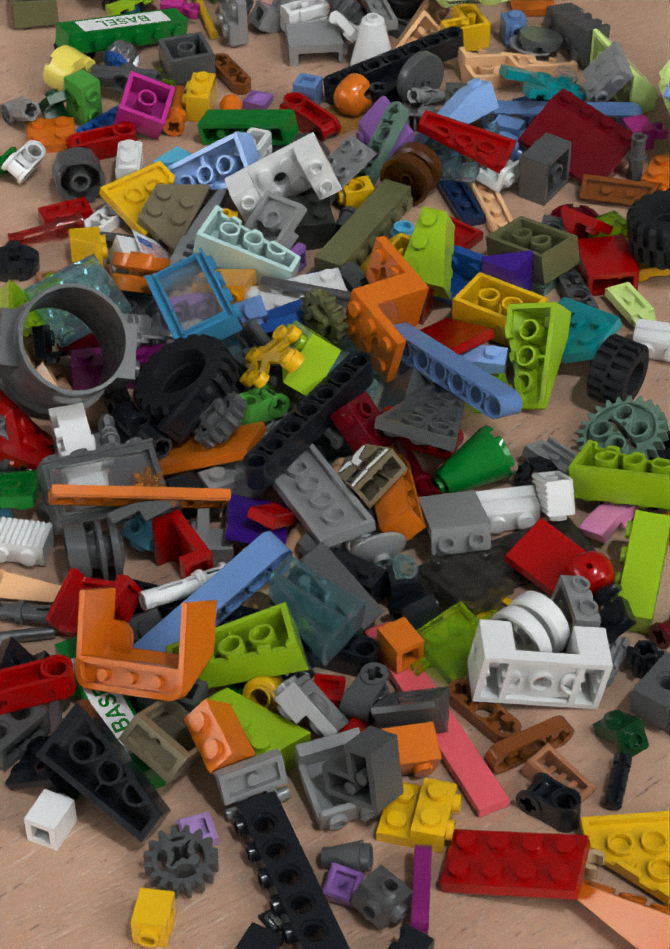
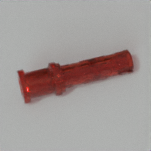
(58, 224)

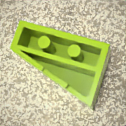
(432, 250)
(263, 727)

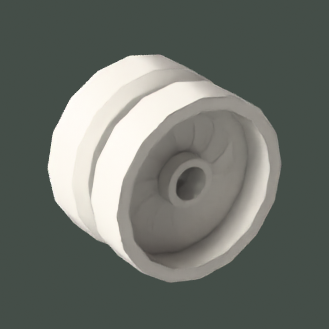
(536, 623)

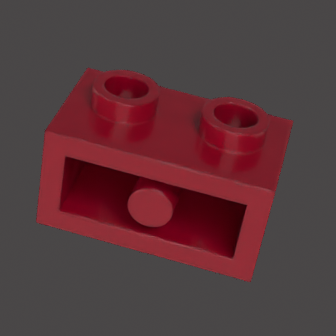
(357, 423)

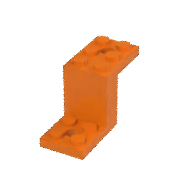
(391, 298)

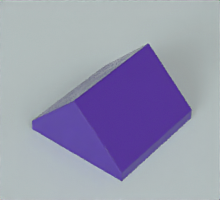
(510, 267)

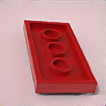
(515, 864)

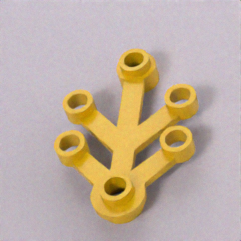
(261, 358)

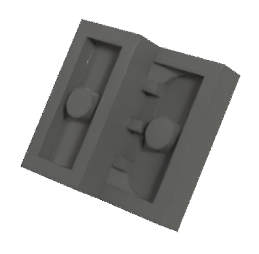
(148, 509)

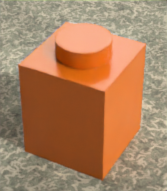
(400, 644)

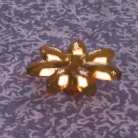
(148, 479)

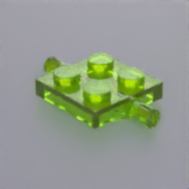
(449, 642)

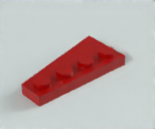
(473, 142)

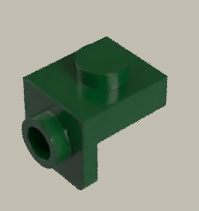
(53, 104)
(624, 730)

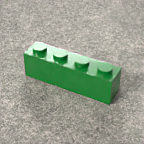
(221, 123)

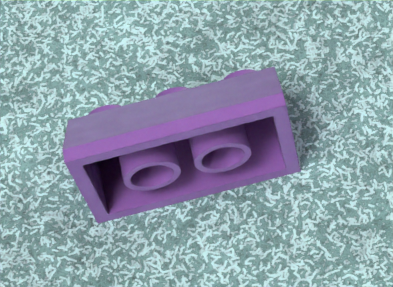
(370, 121)

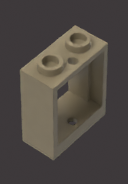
(162, 722)

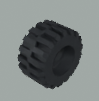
(617, 369)

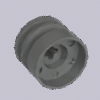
(95, 549)

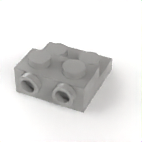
(234, 22)
(607, 74)
(277, 219)
(576, 602)
(303, 699)

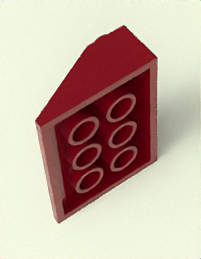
(597, 140)

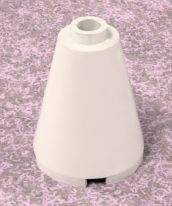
(371, 38)

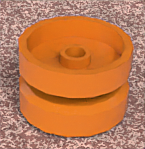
(138, 266)

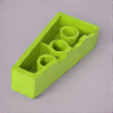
(620, 477)
(643, 565)
(254, 647)

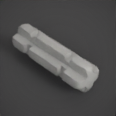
(618, 650)

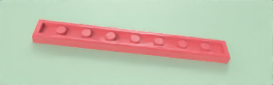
(456, 748)

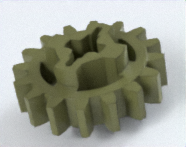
(324, 315)

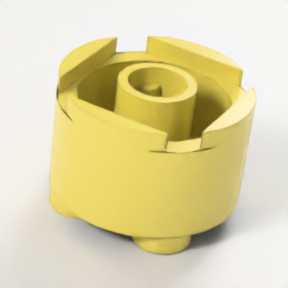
(65, 62)

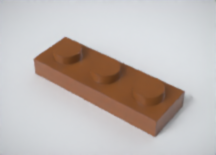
(614, 190)

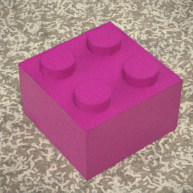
(145, 104)

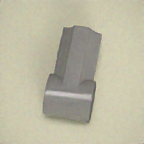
(19, 110)

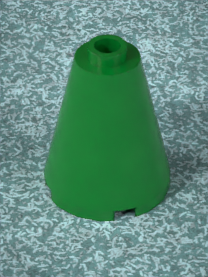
(475, 464)

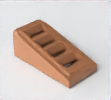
(557, 763)

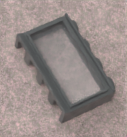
(104, 466)

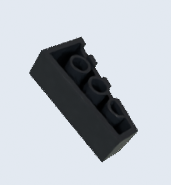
(103, 771)

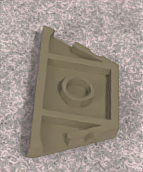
(172, 211)

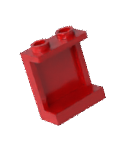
(178, 542)
(65, 608)

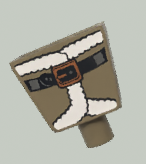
(371, 472)

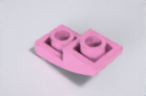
(605, 520)

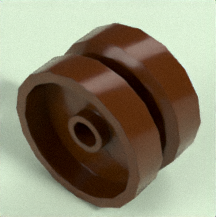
(416, 167)

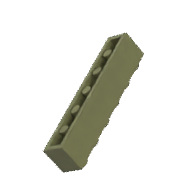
(371, 220)

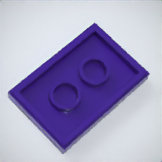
(243, 529)

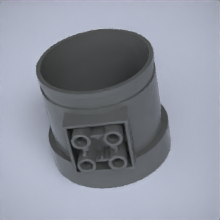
(115, 337)

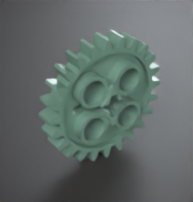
(635, 420)

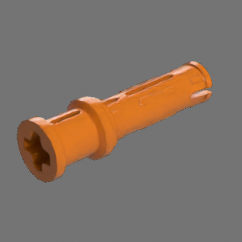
(176, 115)

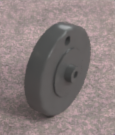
(420, 71)

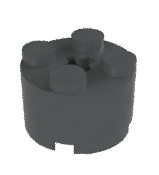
(78, 174)

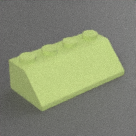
(638, 89)

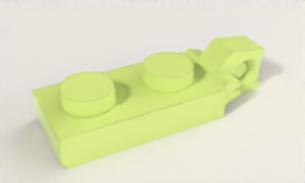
(630, 303)

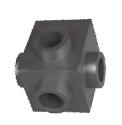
(382, 898)

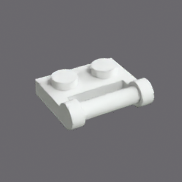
(350, 29)

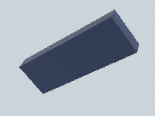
(462, 202)

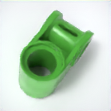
(264, 404)

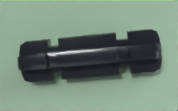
(618, 781)

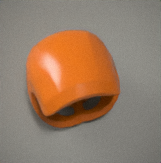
(350, 96)

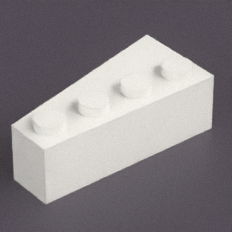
(70, 430)

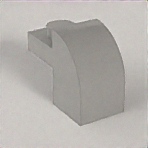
(267, 16)
(213, 538)

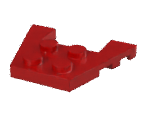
(26, 441)

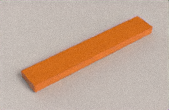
(125, 495)

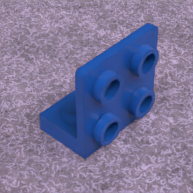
(465, 267)

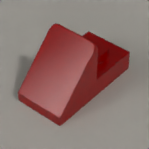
(582, 224)

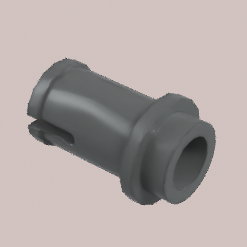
(344, 214)

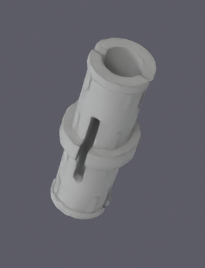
(426, 95)

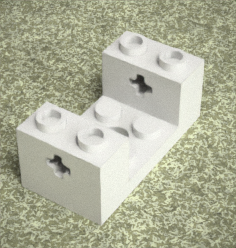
(301, 161)
(509, 675)

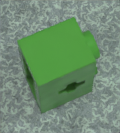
(85, 96)

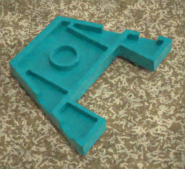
(541, 83)
(587, 330)

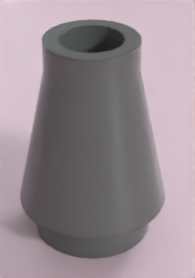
(353, 855)

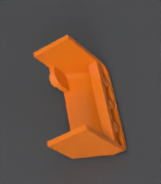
(113, 665)

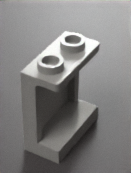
(314, 38)
(456, 523)
(327, 809)

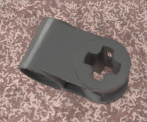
(365, 692)

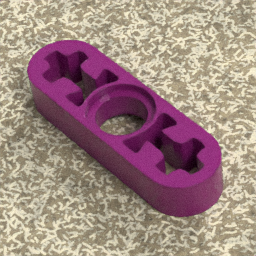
(421, 888)

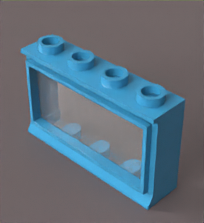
(194, 298)

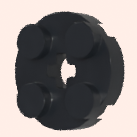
(18, 261)

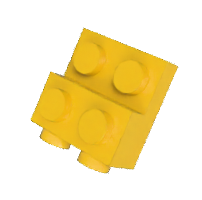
(421, 815)

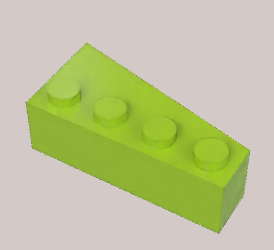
(318, 360)

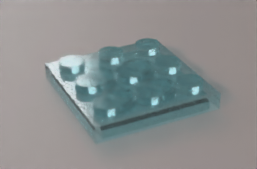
(88, 272)

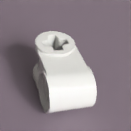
(25, 160)

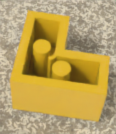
(474, 26)

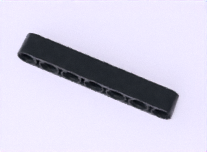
(441, 43)
(306, 421)

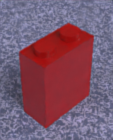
(606, 263)

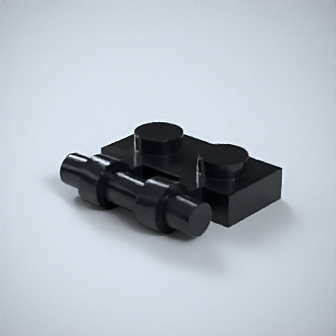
(617, 613)

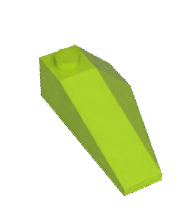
(537, 345)

